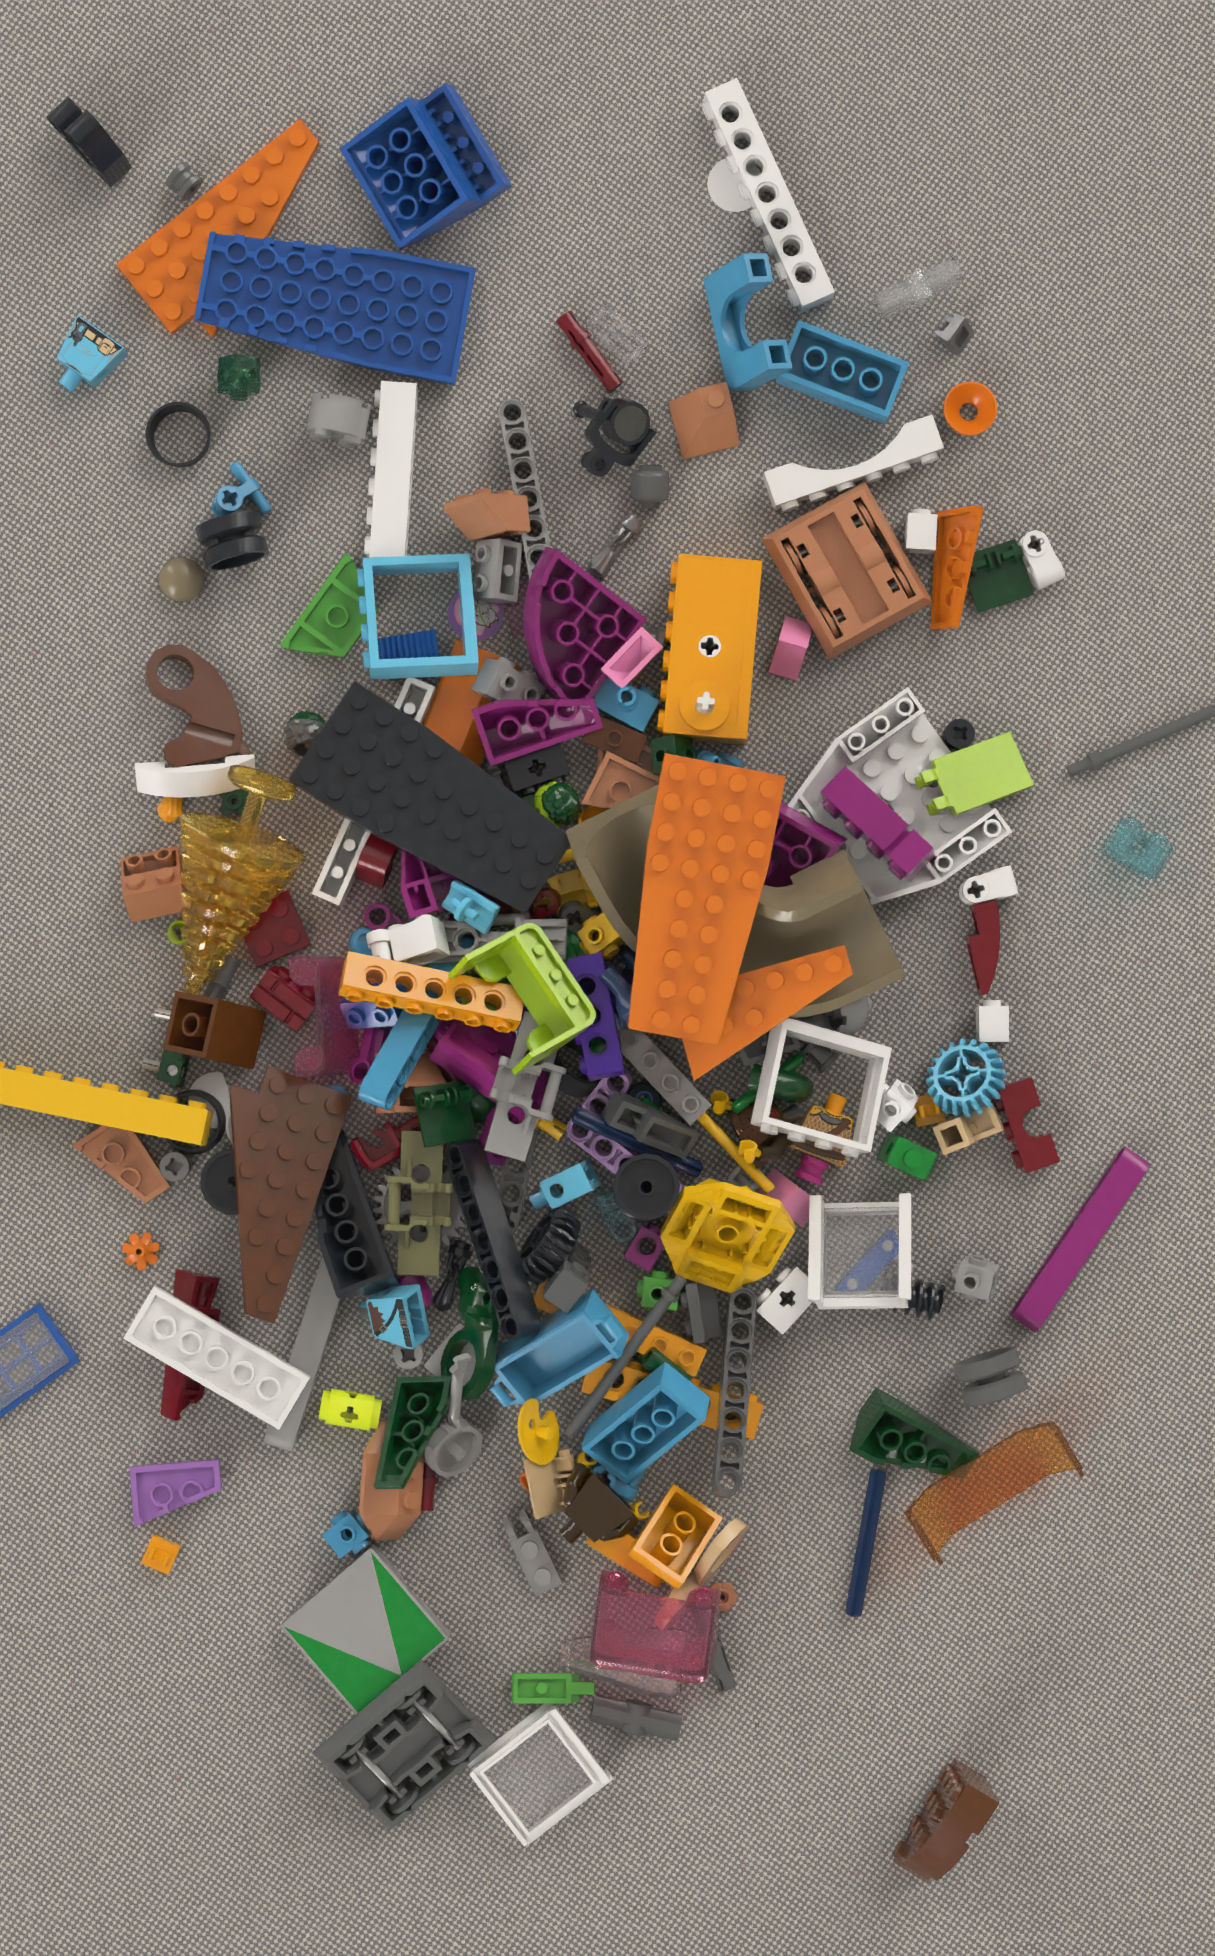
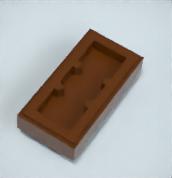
(617, 740)

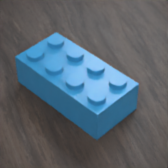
(843, 372)
(645, 1422)

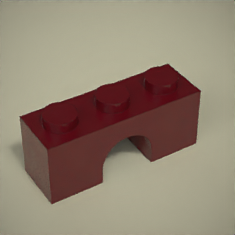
(1030, 1152)

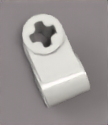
(1041, 563)
(993, 885)

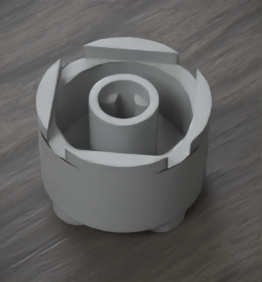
(338, 419)

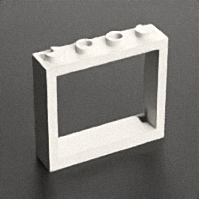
(871, 1096)

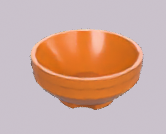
(976, 395)

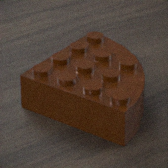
(950, 1816)

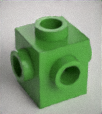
(646, 1292)

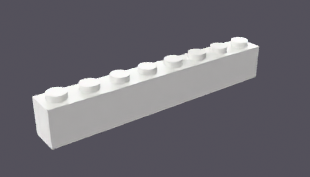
(341, 863)

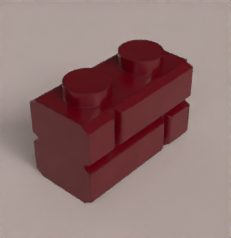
(285, 998)

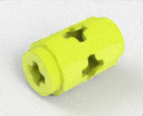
(335, 1405)

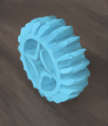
(953, 1069)

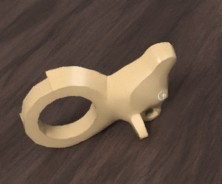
(712, 1559)

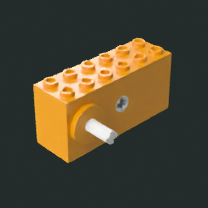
(714, 607)

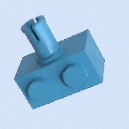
(627, 705)

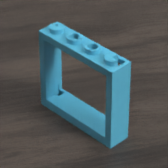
(421, 666)

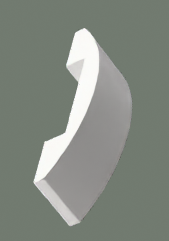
(188, 780)

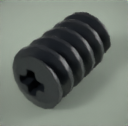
(925, 1299)

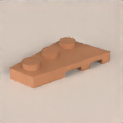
(617, 782)
(125, 1159)

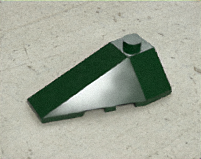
(902, 1436)

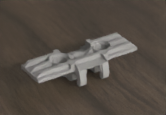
(553, 928)
(511, 1091)

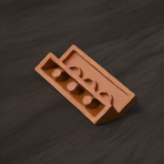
(451, 709)

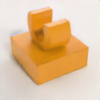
(927, 1112)
(161, 1554)

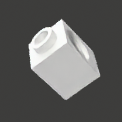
(920, 532)
(992, 1022)

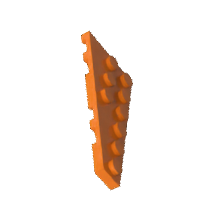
(766, 999)

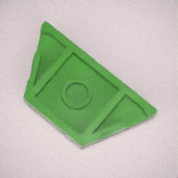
(332, 618)

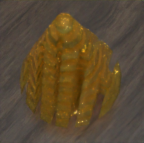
(231, 874)

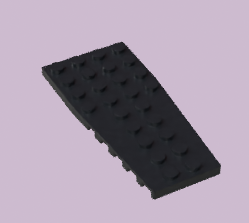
(429, 800)

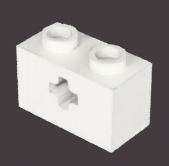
(769, 1301)

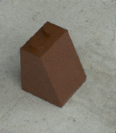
(214, 1030)

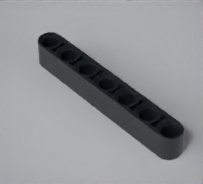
(492, 1239)

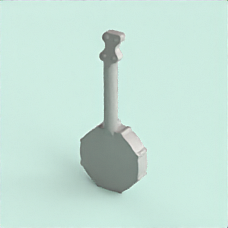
(456, 1442)

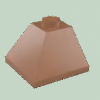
(704, 421)

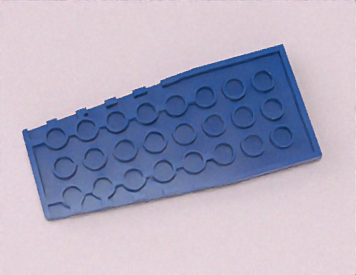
(340, 303)

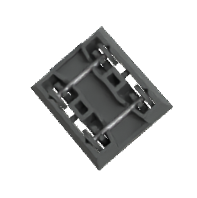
(400, 1740)

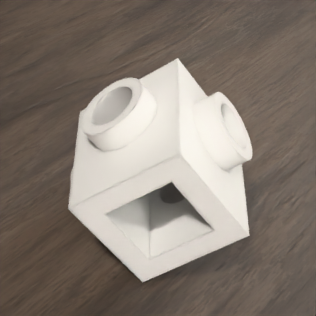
(897, 1104)

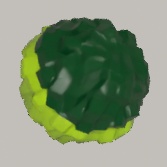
(557, 803)

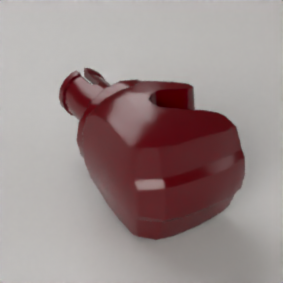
(378, 1157)

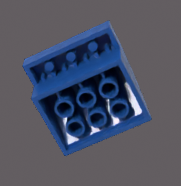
(425, 166)

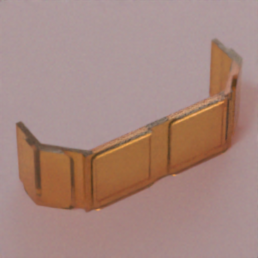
(989, 1482)

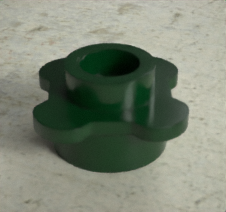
(227, 807)

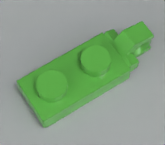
(549, 1688)

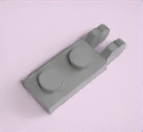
(533, 1555)

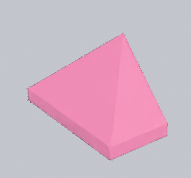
(632, 658)

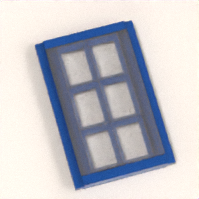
(31, 1356)

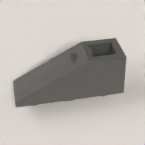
(569, 1280)

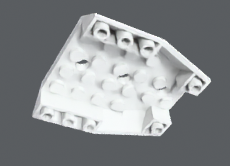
(887, 755)

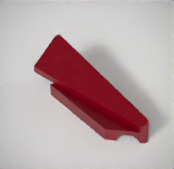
(178, 1389)

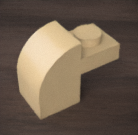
(963, 1131)

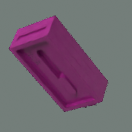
(474, 1057)

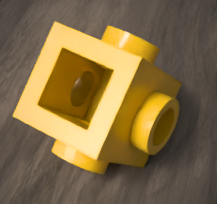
(599, 937)

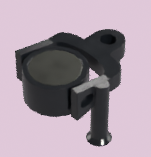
(621, 422)

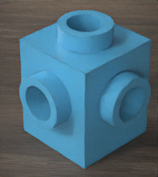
(339, 1538)

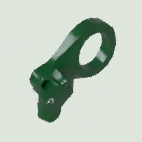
(479, 1330)

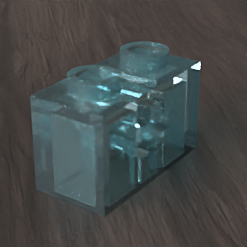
(1145, 862)

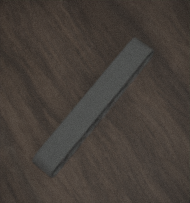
(735, 1407)

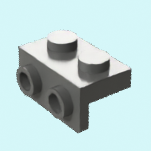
(702, 1310)

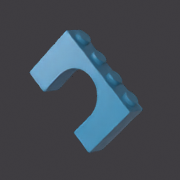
(728, 294)

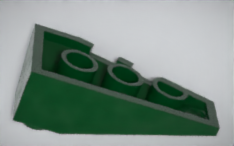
(412, 1419)

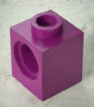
(635, 1255)

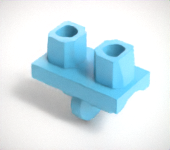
(470, 907)

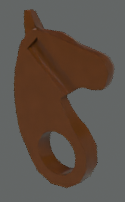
(214, 721)

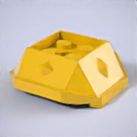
(725, 1234)

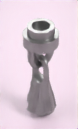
(601, 563)

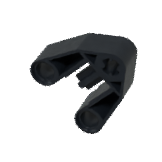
(89, 141)

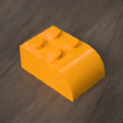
(674, 1536)

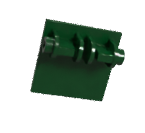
(998, 576)
(445, 1112)

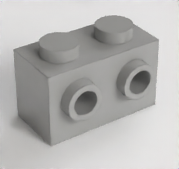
(497, 571)
(502, 682)

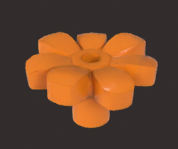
(146, 1247)

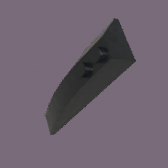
(349, 1229)

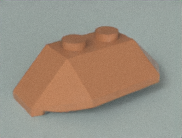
(388, 1511)

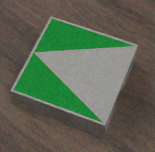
(365, 1629)

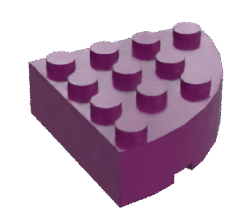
(573, 626)
(798, 845)

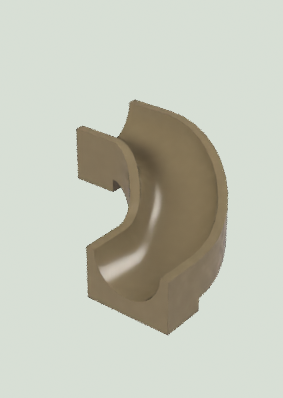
(812, 915)

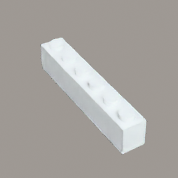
(393, 469)

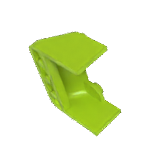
(541, 983)

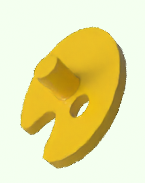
(542, 1439)

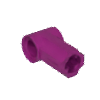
(371, 1044)

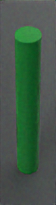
(747, 1098)

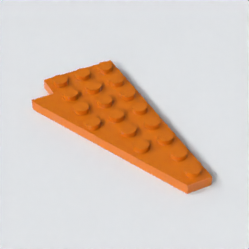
(247, 202)

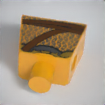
(828, 1121)

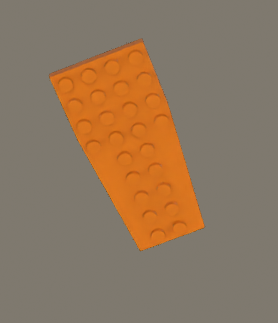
(700, 893)

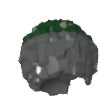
(302, 731)

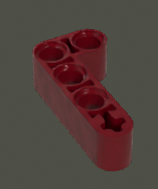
(375, 862)

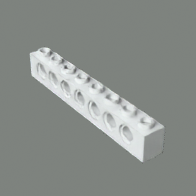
(731, 98)

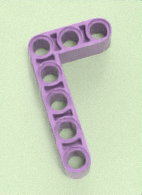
(589, 1140)

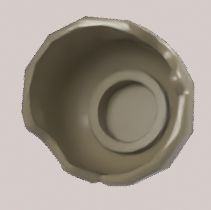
(181, 579)

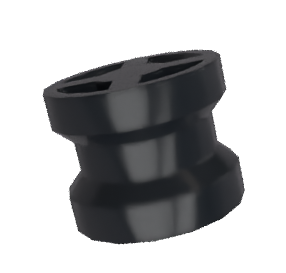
(955, 738)

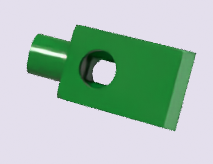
(907, 1157)

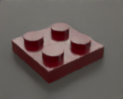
(277, 932)

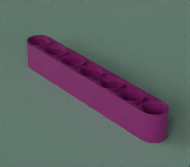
(1079, 1239)

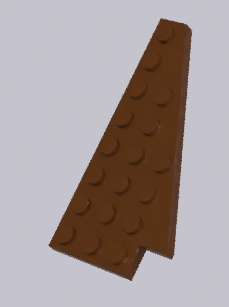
(280, 1162)

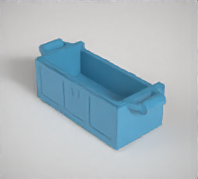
(560, 1352)

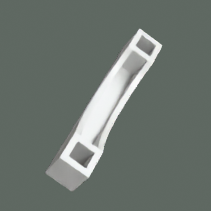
(795, 483)

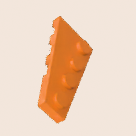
(952, 564)

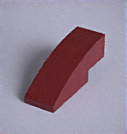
(985, 945)

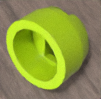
(172, 935)

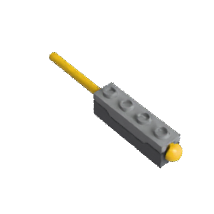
(681, 1094)

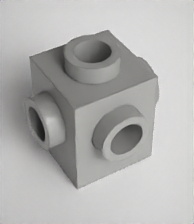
(975, 1278)

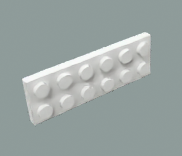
(216, 1357)

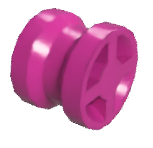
(811, 1169)

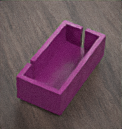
(877, 824)

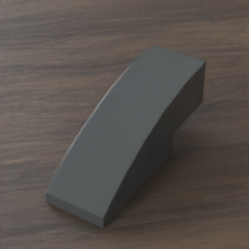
(649, 1124)

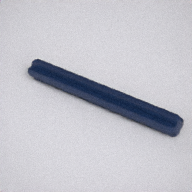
(598, 1125)
(865, 1542)

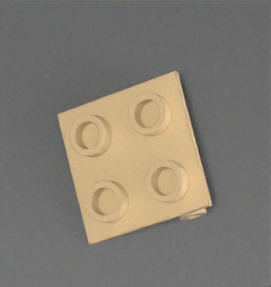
(548, 1483)

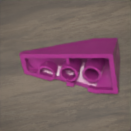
(524, 726)

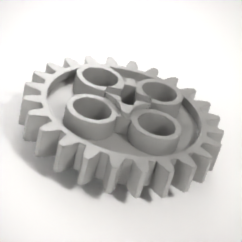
(423, 1173)

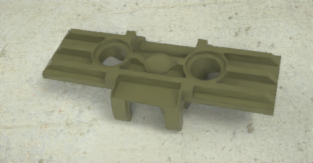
(428, 1206)

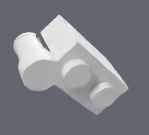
(412, 942)

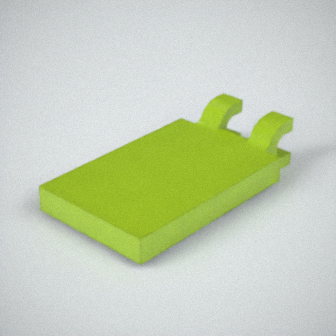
(976, 776)

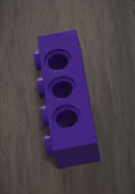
(609, 1062)

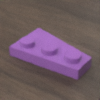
(168, 1486)

